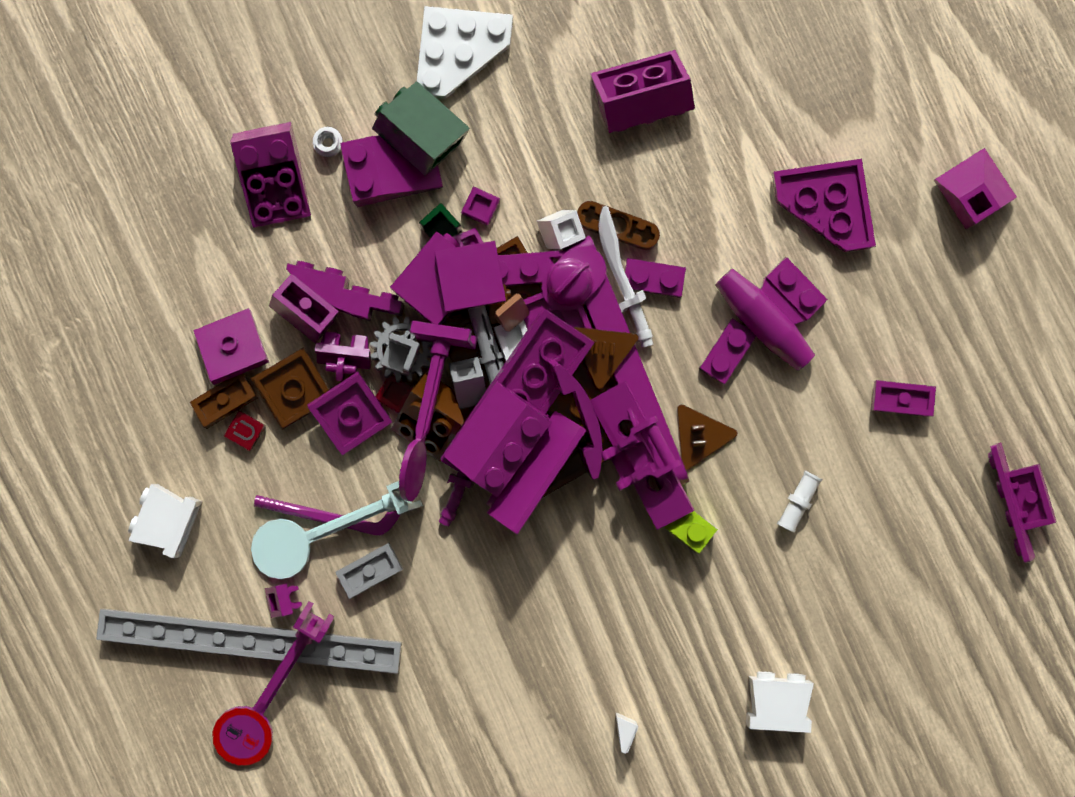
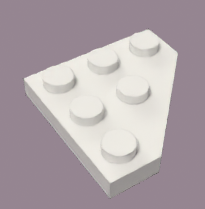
(459, 46)

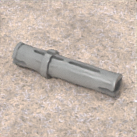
(486, 341)

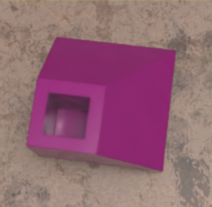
(975, 188)

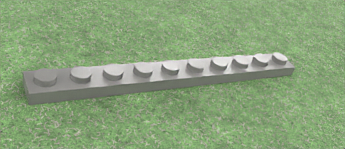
(245, 640)

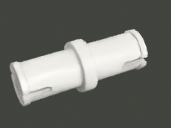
(799, 501)

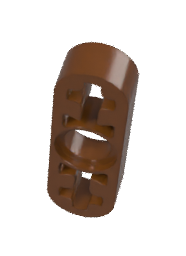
(622, 237)

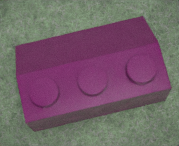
(643, 91)
(497, 438)

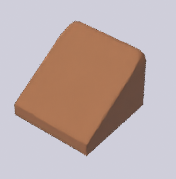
(512, 313)

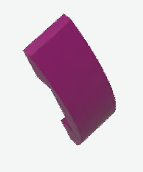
(592, 449)

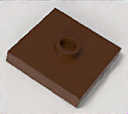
(290, 387)

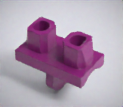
(343, 358)

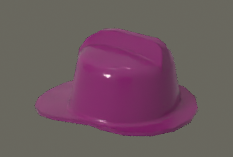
(574, 278)

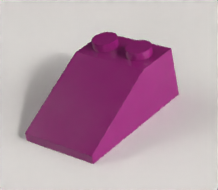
(381, 173)

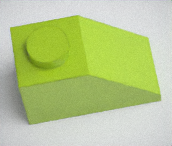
(692, 531)

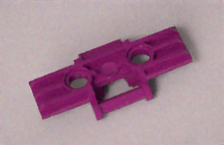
(634, 458)

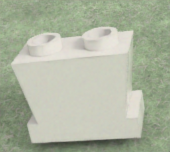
(164, 520)
(779, 702)

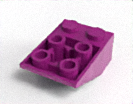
(271, 174)

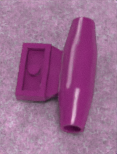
(773, 310)

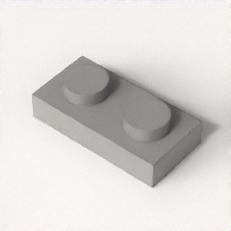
(369, 570)

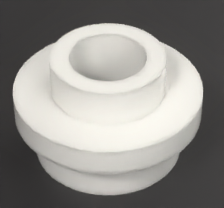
(321, 135)

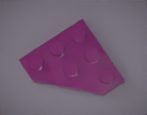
(830, 201)

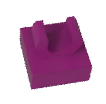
(279, 600)

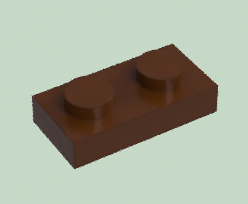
(223, 400)

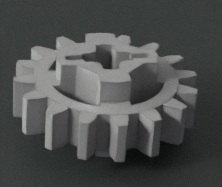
(421, 360)

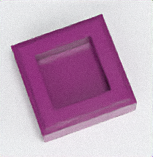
(480, 206)

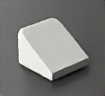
(626, 731)

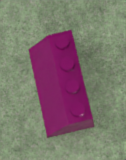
(535, 473)

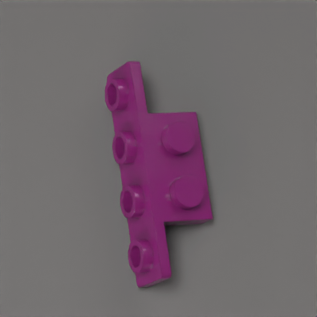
(1025, 497)

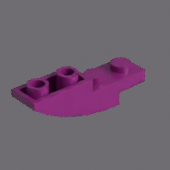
(334, 289)

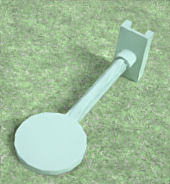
(284, 548)

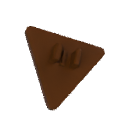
(606, 352)
(700, 435)

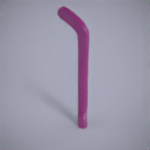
(373, 528)

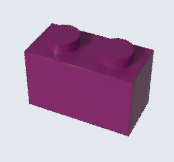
(303, 308)

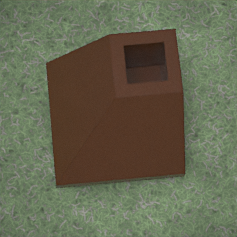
(444, 423)

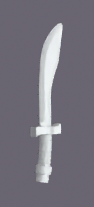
(611, 249)

